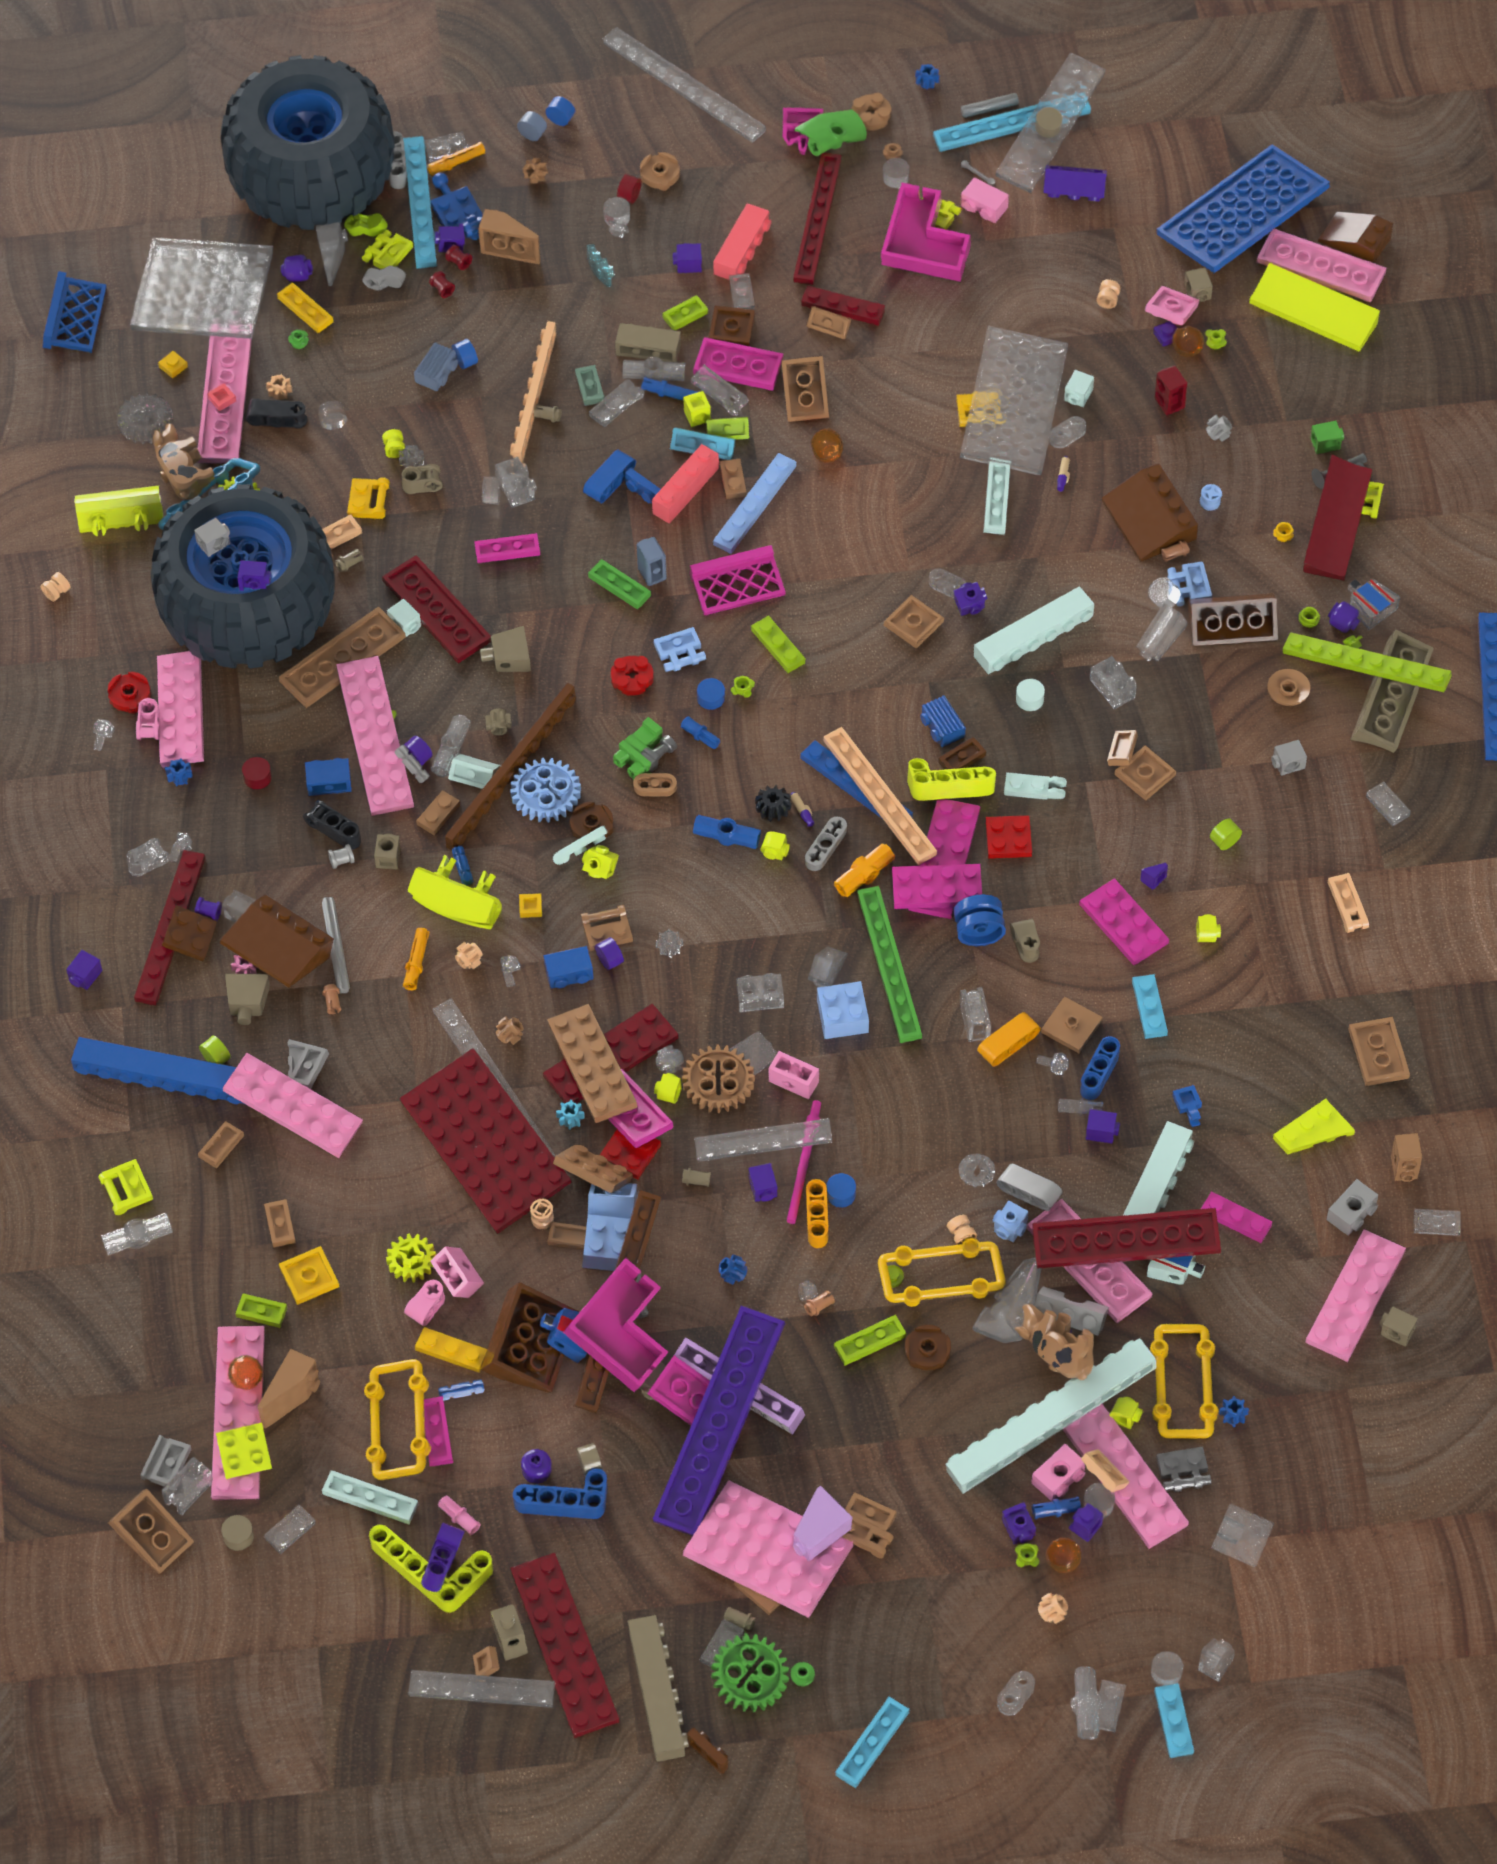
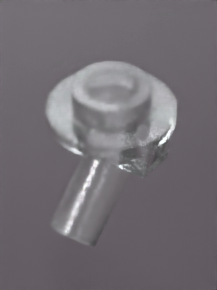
(103, 729)
(182, 842)
(509, 965)
(1058, 1064)

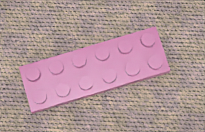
(1322, 265)
(180, 708)
(292, 1105)
(1106, 1283)
(1355, 1295)

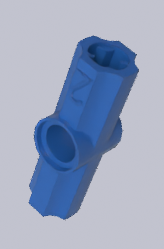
(716, 829)

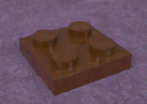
(732, 325)
(189, 933)

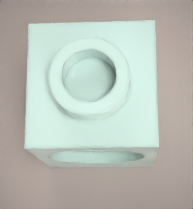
(1079, 388)
(405, 617)

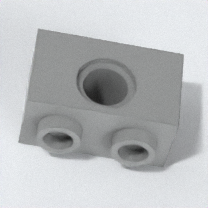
(1356, 1196)

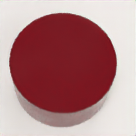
(629, 188)
(256, 773)

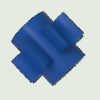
(927, 76)
(471, 227)
(178, 772)
(732, 1269)
(1229, 1415)

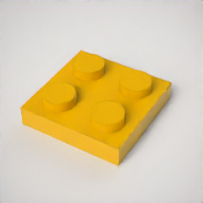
(308, 1275)

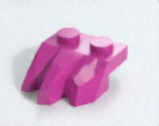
(793, 118)

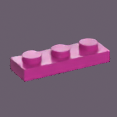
(507, 548)
(1238, 1217)
(437, 1431)

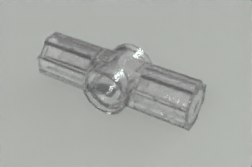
(654, 369)
(454, 736)
(136, 1233)
(1086, 1703)

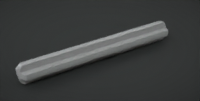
(337, 952)

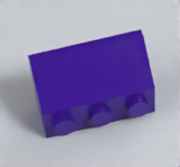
(1075, 182)

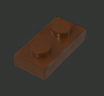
(963, 755)
(714, 1756)

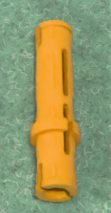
(448, 162)
(414, 965)

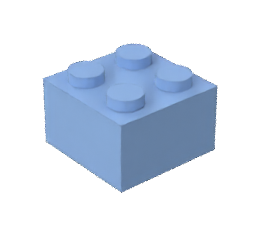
(842, 1010)
(603, 1241)

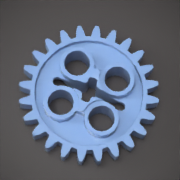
(545, 790)

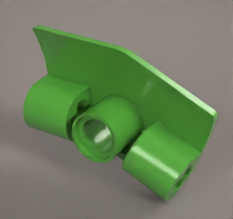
(831, 129)

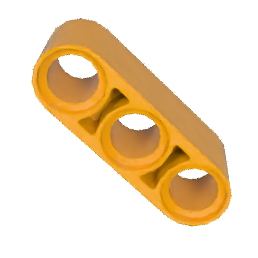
(1008, 1039)
(817, 1223)

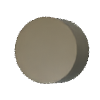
(1048, 122)
(588, 1458)
(237, 1532)

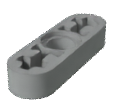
(825, 834)

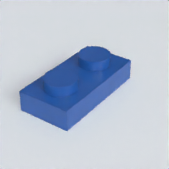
(640, 485)

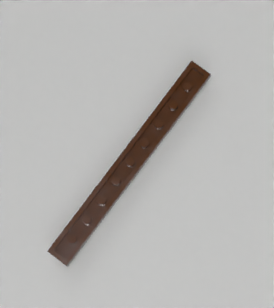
(506, 772)
(633, 1249)

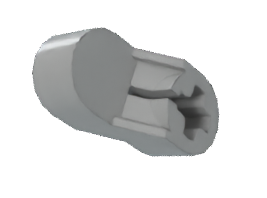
(380, 279)

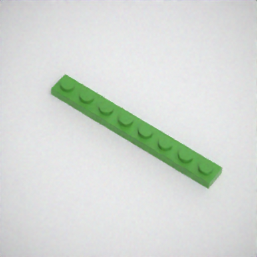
(889, 964)

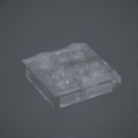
(1242, 1535)

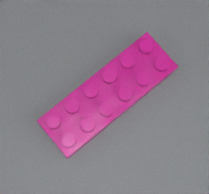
(952, 836)

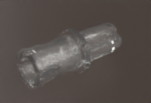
(1078, 1106)

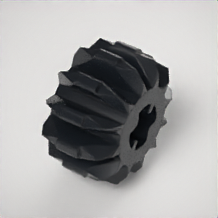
(773, 803)

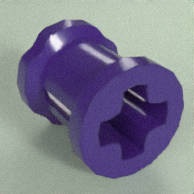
(208, 908)

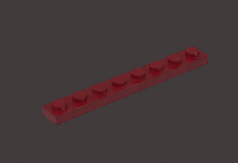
(817, 218)
(159, 956)

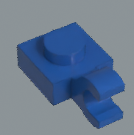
(1188, 1101)

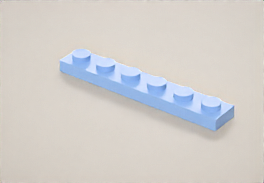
(754, 503)

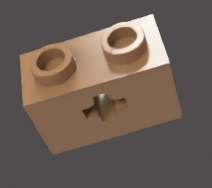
(1406, 1157)

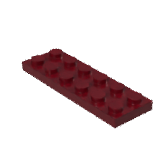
(438, 609)
(630, 1044)

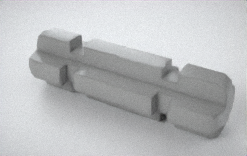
(411, 763)

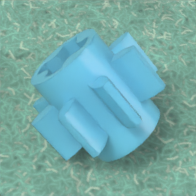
(570, 1114)

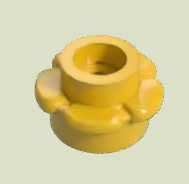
(1283, 527)

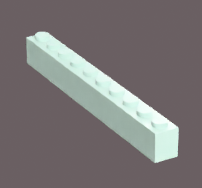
(1050, 1415)

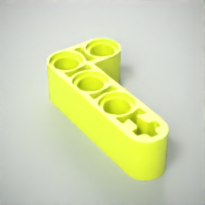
(950, 782)

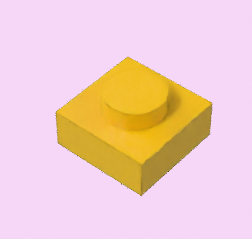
(173, 364)
(530, 905)

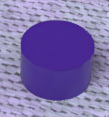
(419, 749)
(609, 953)

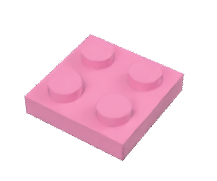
(1172, 305)

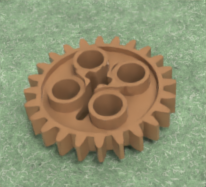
(739, 1078)

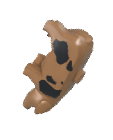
(178, 461)
(1056, 1344)

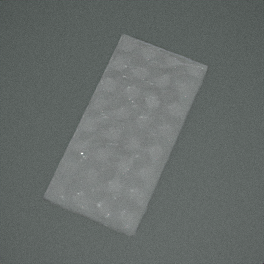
(1014, 400)

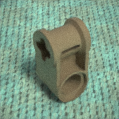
(419, 479)
(1026, 939)

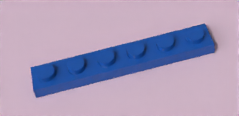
(828, 765)

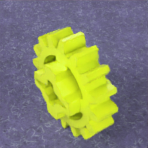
(408, 1254)

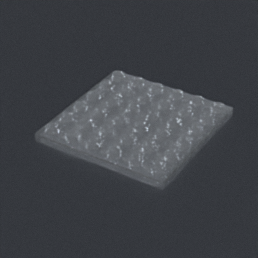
(202, 288)

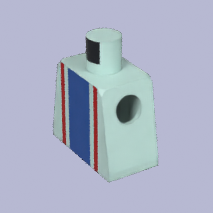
(1174, 1269)

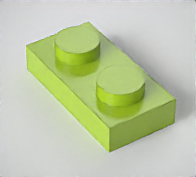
(685, 313)
(729, 427)
(261, 1310)

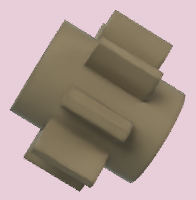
(498, 721)

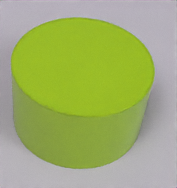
(1226, 834)
(214, 1051)

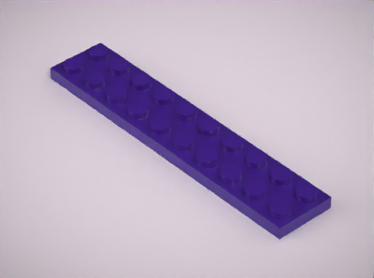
(718, 1421)

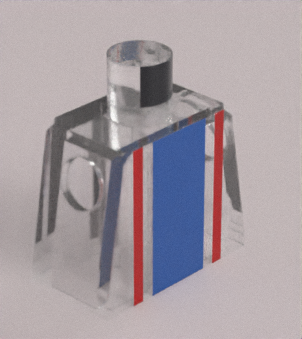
(1373, 602)

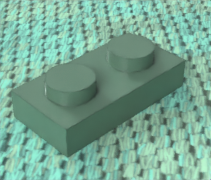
(589, 385)

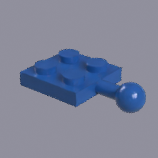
(454, 205)

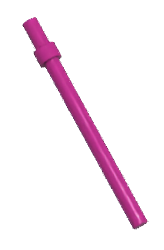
(802, 1168)

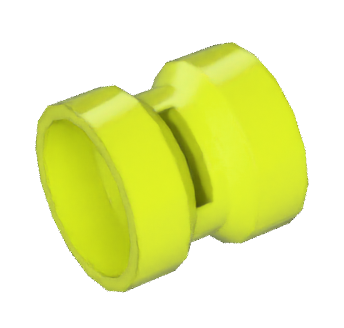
(394, 443)

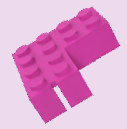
(914, 241)
(608, 1330)

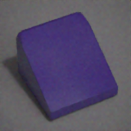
(1154, 875)

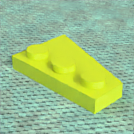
(1313, 1127)

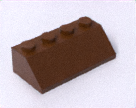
(1233, 619)

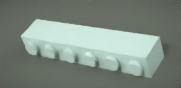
(1034, 630)
(1161, 1170)

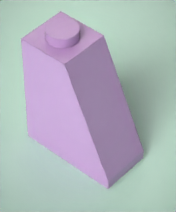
(820, 1525)

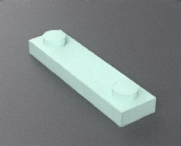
(996, 499)
(370, 1497)

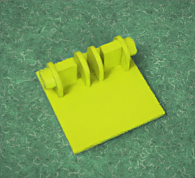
(243, 1450)

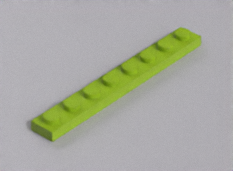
(1367, 662)

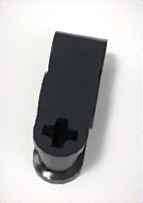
(276, 413)
(323, 819)

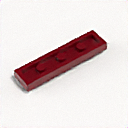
(843, 305)

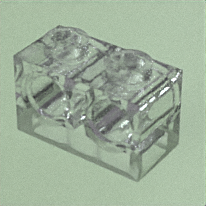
(515, 481)
(1111, 684)
(760, 997)

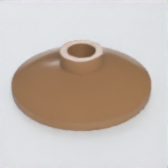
(1288, 680)

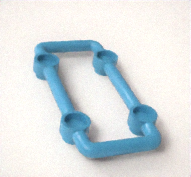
(221, 473)

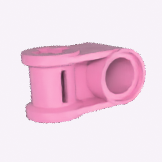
(148, 723)
(426, 1302)

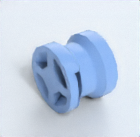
(1207, 493)

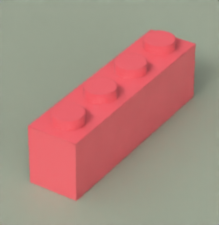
(742, 241)
(685, 483)

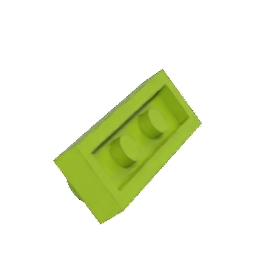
(778, 644)
(870, 1340)

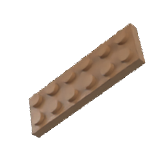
(318, 672)
(592, 1063)

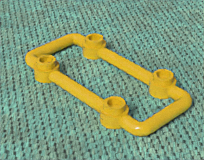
(913, 1295)
(1162, 1411)
(419, 1445)

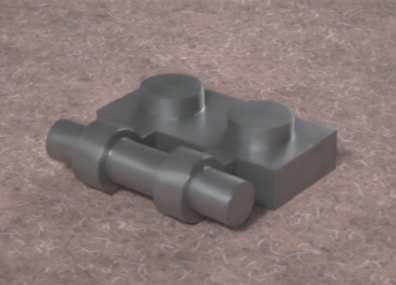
(1183, 1463)

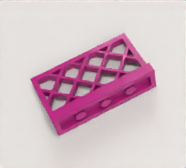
(728, 566)

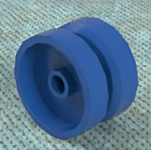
(979, 920)

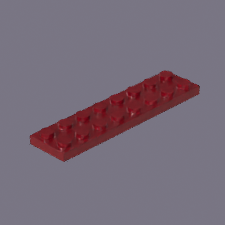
(1126, 1238)
(564, 1645)

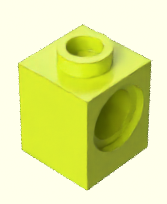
(697, 408)

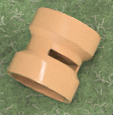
(1108, 294)
(54, 587)
(539, 1218)
(961, 1229)

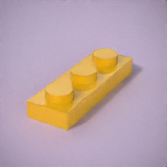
(305, 307)
(451, 1349)

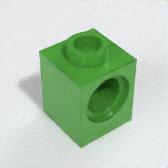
(1326, 437)

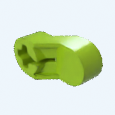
(364, 224)

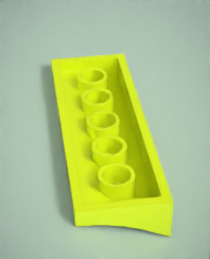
(1315, 307)

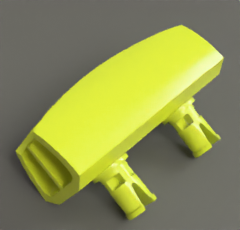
(118, 509)
(454, 899)

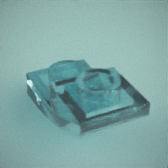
(599, 266)

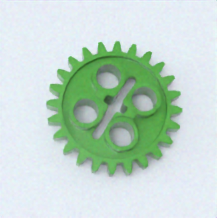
(732, 1659)

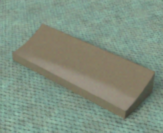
(1388, 700)

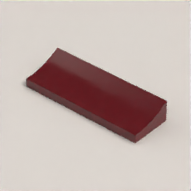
(1337, 519)

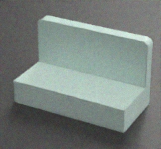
(472, 771)

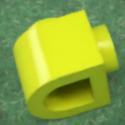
(775, 846)
(1207, 928)
(668, 1088)
(1126, 1412)

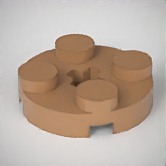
(876, 103)
(660, 180)

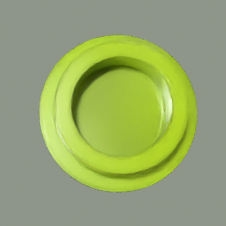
(896, 1275)

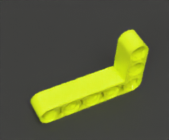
(411, 1558)

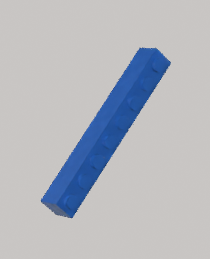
(152, 1069)

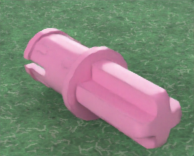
(459, 1515)

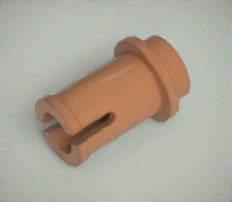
(1175, 551)
(332, 1000)
(814, 1306)

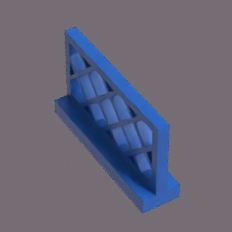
(56, 313)

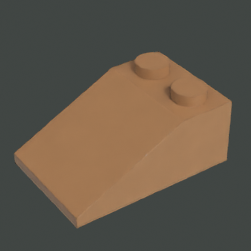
(507, 238)
(805, 389)
(289, 1387)
(151, 1531)

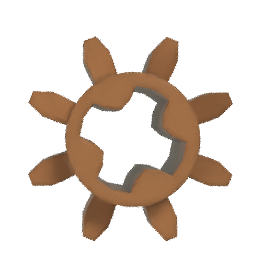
(535, 170)
(509, 1030)

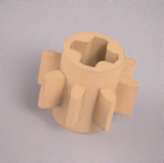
(279, 387)
(468, 955)
(1053, 1608)

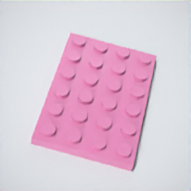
(753, 1545)

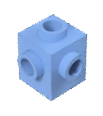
(1010, 1221)

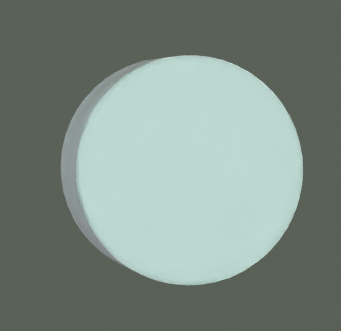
(1030, 694)

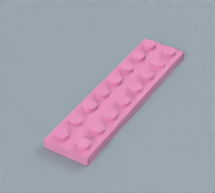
(222, 430)
(374, 735)
(235, 1406)
(1144, 1498)

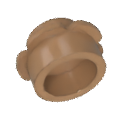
(892, 151)

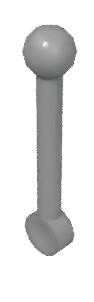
(990, 181)

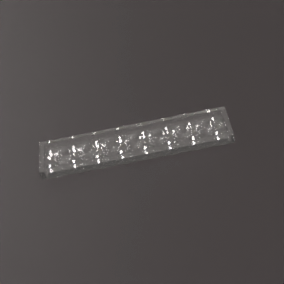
(1068, 95)

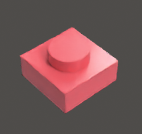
(221, 397)

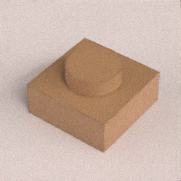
(486, 1661)

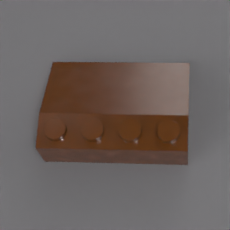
(1150, 512)
(278, 941)
(520, 1344)

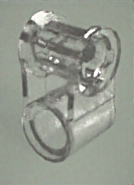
(147, 856)

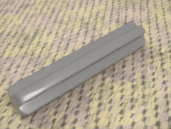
(989, 105)

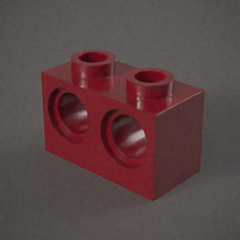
(1170, 390)

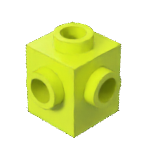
(599, 862)

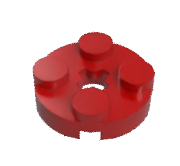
(632, 664)
(129, 681)

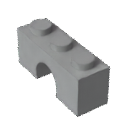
(1083, 1315)

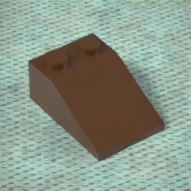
(1358, 235)

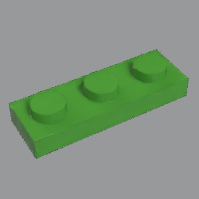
(619, 584)

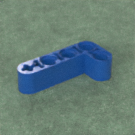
(561, 1495)

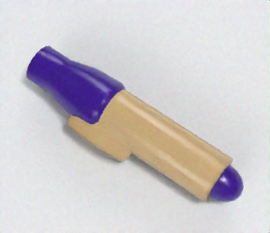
(1063, 473)
(804, 810)

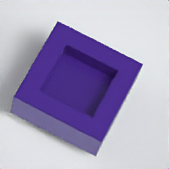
(1165, 332)

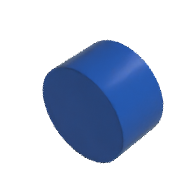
(560, 111)
(465, 353)
(710, 693)
(841, 1190)

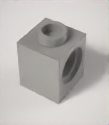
(212, 536)
(1289, 757)

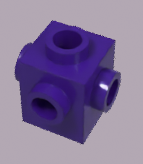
(970, 598)

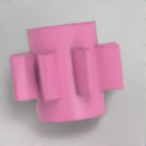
(242, 966)

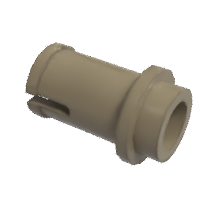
(551, 413)
(348, 560)
(696, 1177)
(740, 1619)

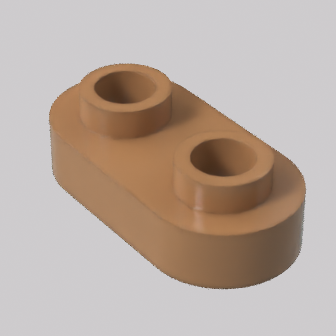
(655, 784)

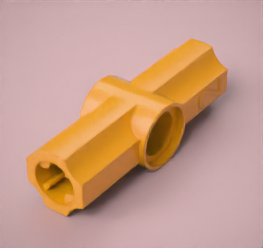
(864, 870)

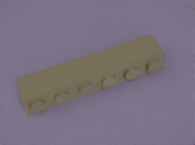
(656, 1688)

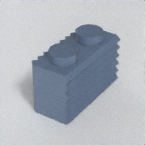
(436, 366)
(651, 561)

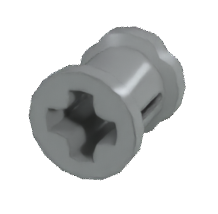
(341, 856)

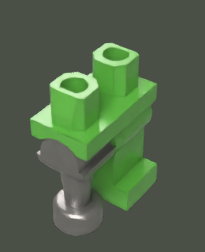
(638, 749)

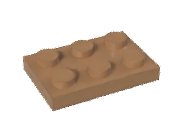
(1379, 1051)
(593, 1168)

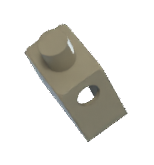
(508, 651)
(247, 995)
(508, 1627)

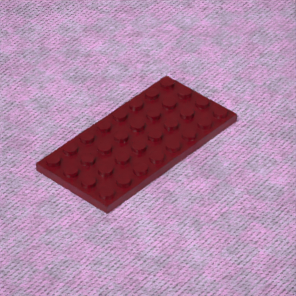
(485, 1140)

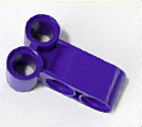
(441, 1557)

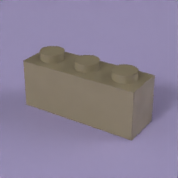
(648, 342)

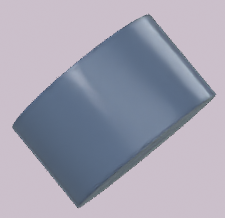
(532, 126)

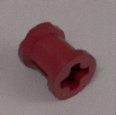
(458, 257)
(442, 284)

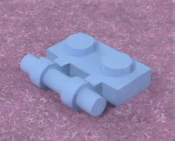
(1195, 580)
(676, 644)

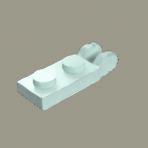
(1034, 786)
(580, 845)

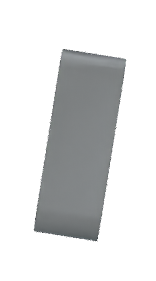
(398, 173)
(1029, 1187)

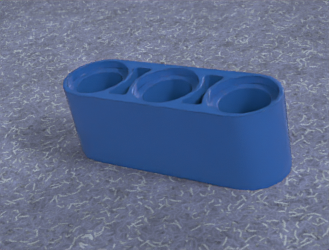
(609, 476)
(1100, 1059)

